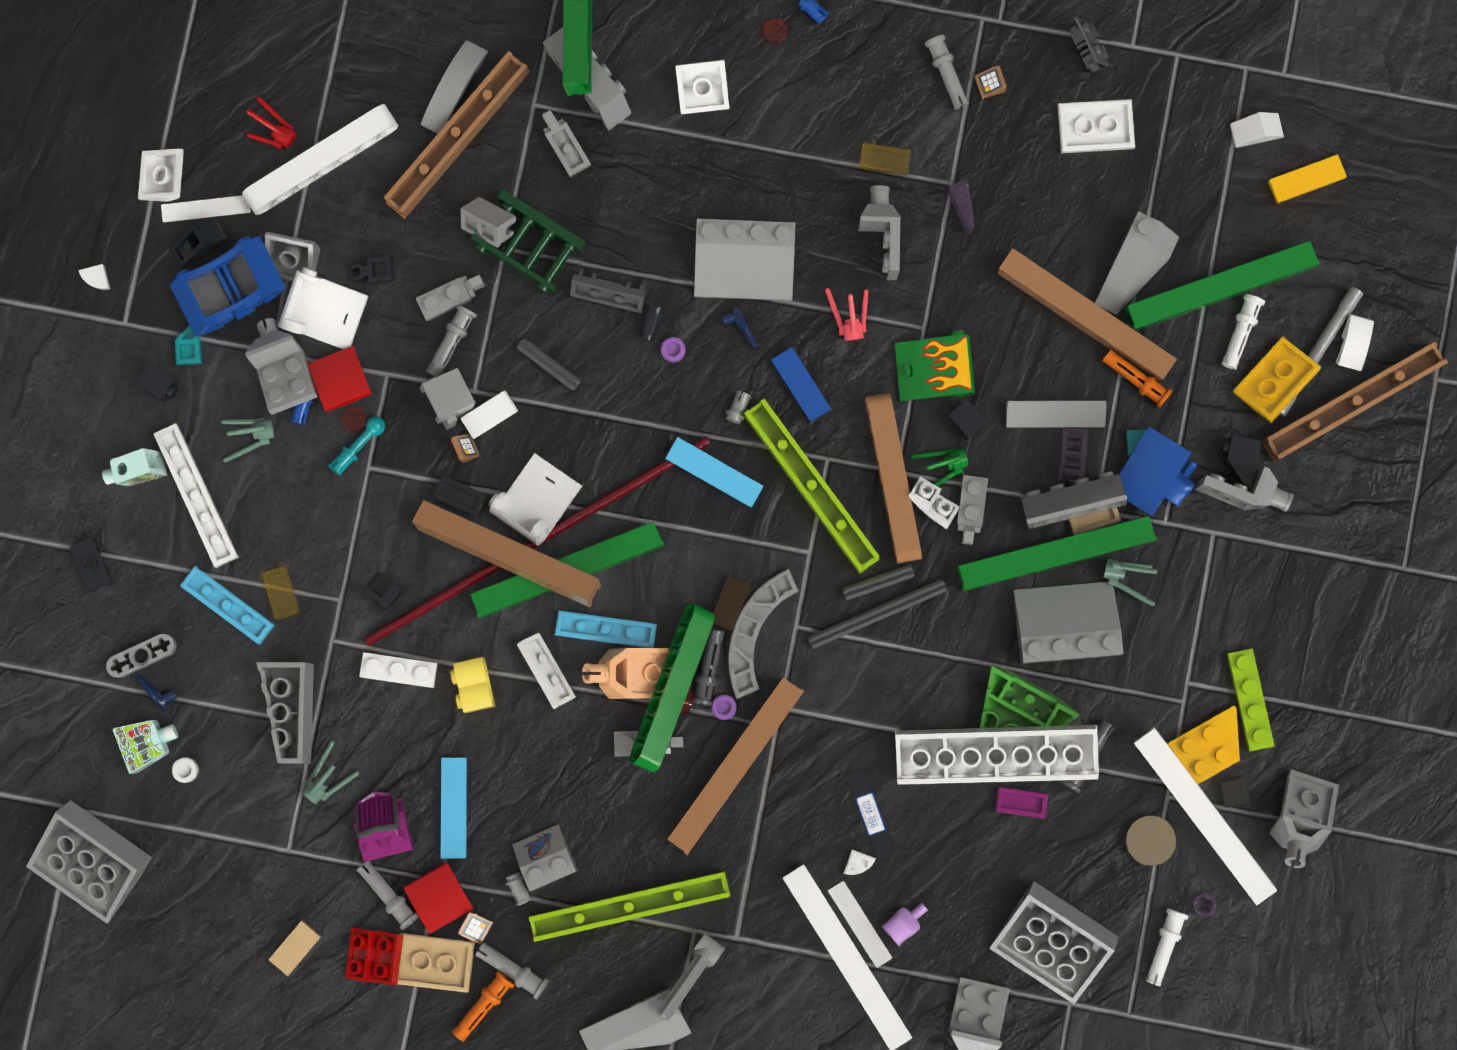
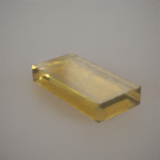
(885, 159)
(280, 593)

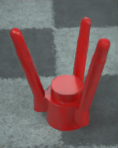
(283, 135)

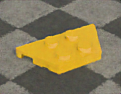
(1209, 746)

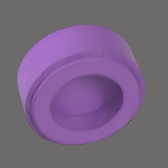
(673, 349)
(724, 707)

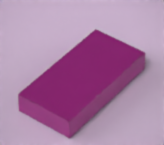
(1021, 802)

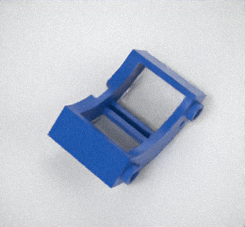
(227, 286)

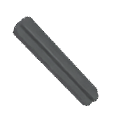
(548, 364)
(878, 582)

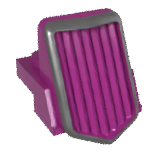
(381, 826)

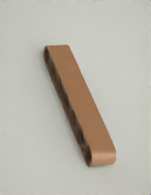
(893, 478)

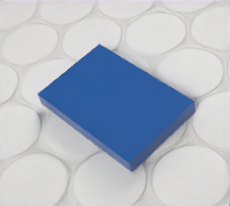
(1152, 470)

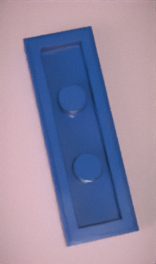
(801, 384)

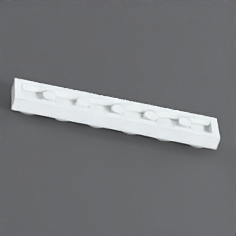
(196, 495)

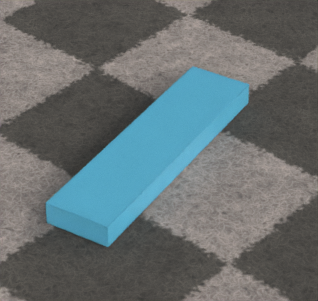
(714, 472)
(227, 605)
(605, 629)
(453, 807)

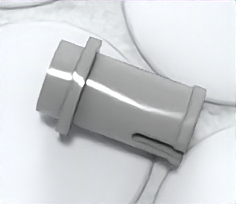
(738, 407)
(518, 888)

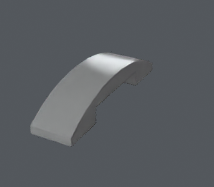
(452, 86)

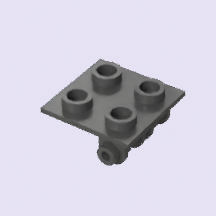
(1087, 32)

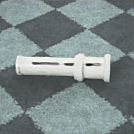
(1245, 321)
(1169, 935)

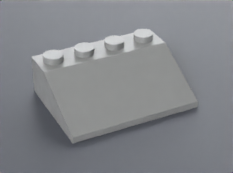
(744, 259)
(1074, 501)
(1067, 623)
(88, 861)
(1054, 942)

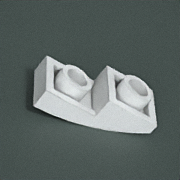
(1356, 342)
(489, 414)
(935, 506)

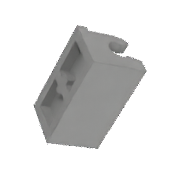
(487, 221)

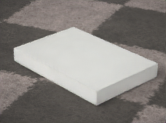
(1096, 126)

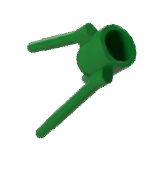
(954, 460)

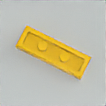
(1307, 179)

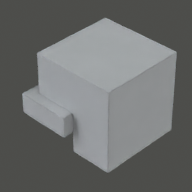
(448, 397)

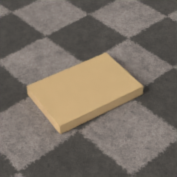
(436, 962)

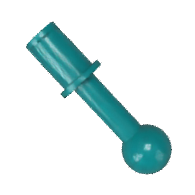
(374, 427)

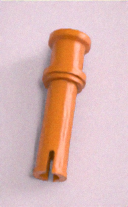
(1113, 358)
(490, 996)

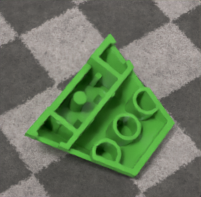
(1020, 703)

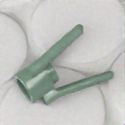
(261, 430)
(1116, 570)
(316, 788)

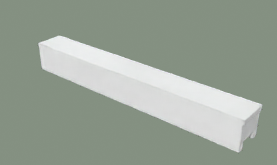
(1205, 816)
(847, 957)

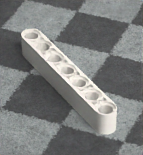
(320, 159)

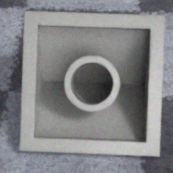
(291, 254)

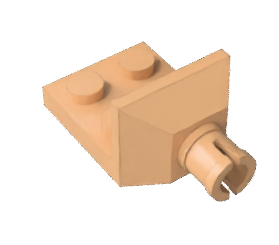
(627, 672)

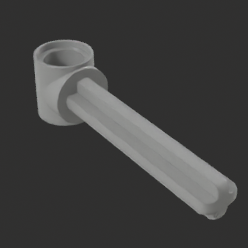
(705, 955)

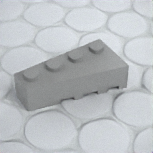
(290, 708)

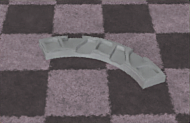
(747, 629)

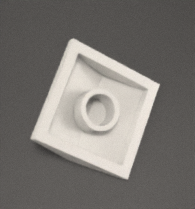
(702, 86)
(160, 175)

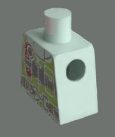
(135, 468)
(143, 743)

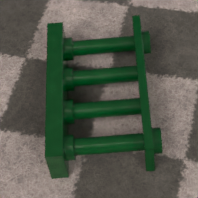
(549, 230)

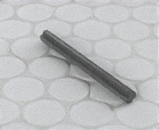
(877, 613)

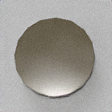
(1150, 840)

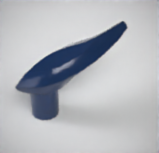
(738, 317)
(153, 692)

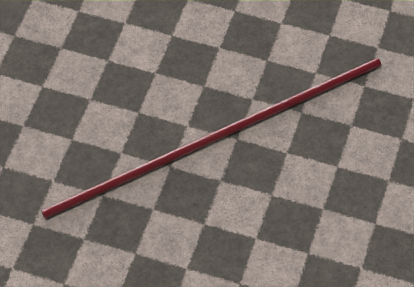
(558, 528)

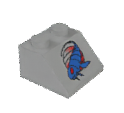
(544, 857)

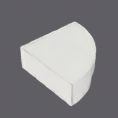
(95, 277)
(858, 863)

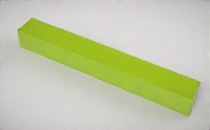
(811, 486)
(629, 906)

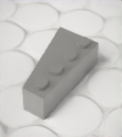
(606, 95)

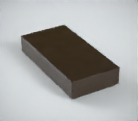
(730, 603)

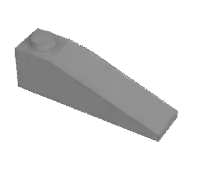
(1140, 257)
(636, 1027)

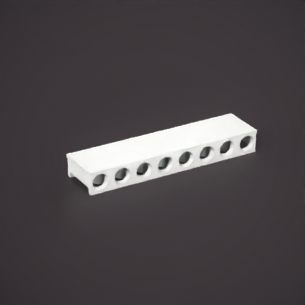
(997, 754)

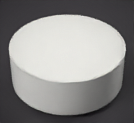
(185, 770)

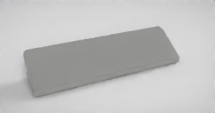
(1055, 414)

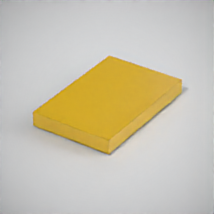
(1276, 379)

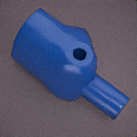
(1183, 484)

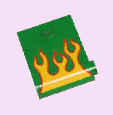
(938, 367)

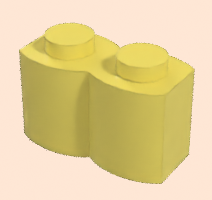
(473, 685)

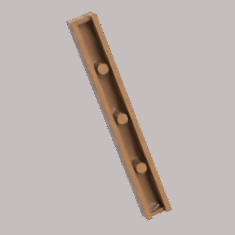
(456, 135)
(1086, 315)
(1353, 402)
(506, 553)
(735, 765)

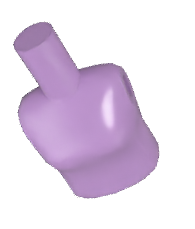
(904, 923)

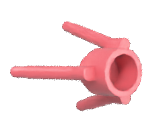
(853, 327)

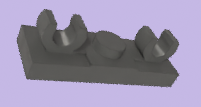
(607, 292)

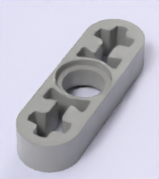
(127, 669)

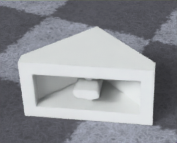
(1256, 129)

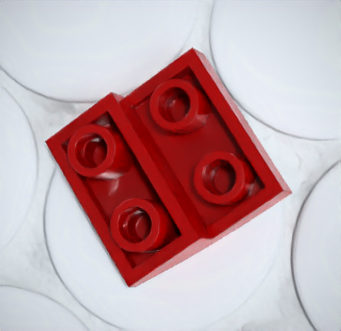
(339, 379)
(438, 897)
(374, 956)

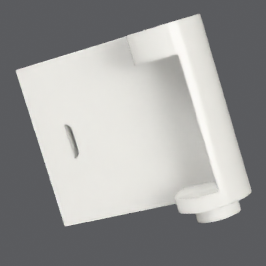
(320, 308)
(533, 502)

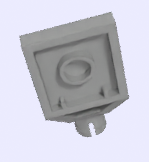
(883, 217)
(280, 368)
(1263, 491)
(1304, 816)
(978, 1015)

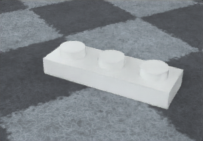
(398, 670)
(546, 670)

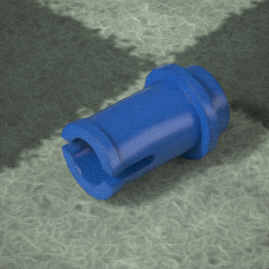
(814, 9)
(300, 412)

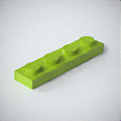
(1250, 700)

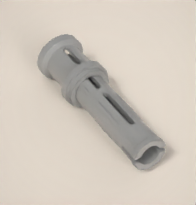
(943, 62)
(455, 332)
(395, 904)
(522, 976)

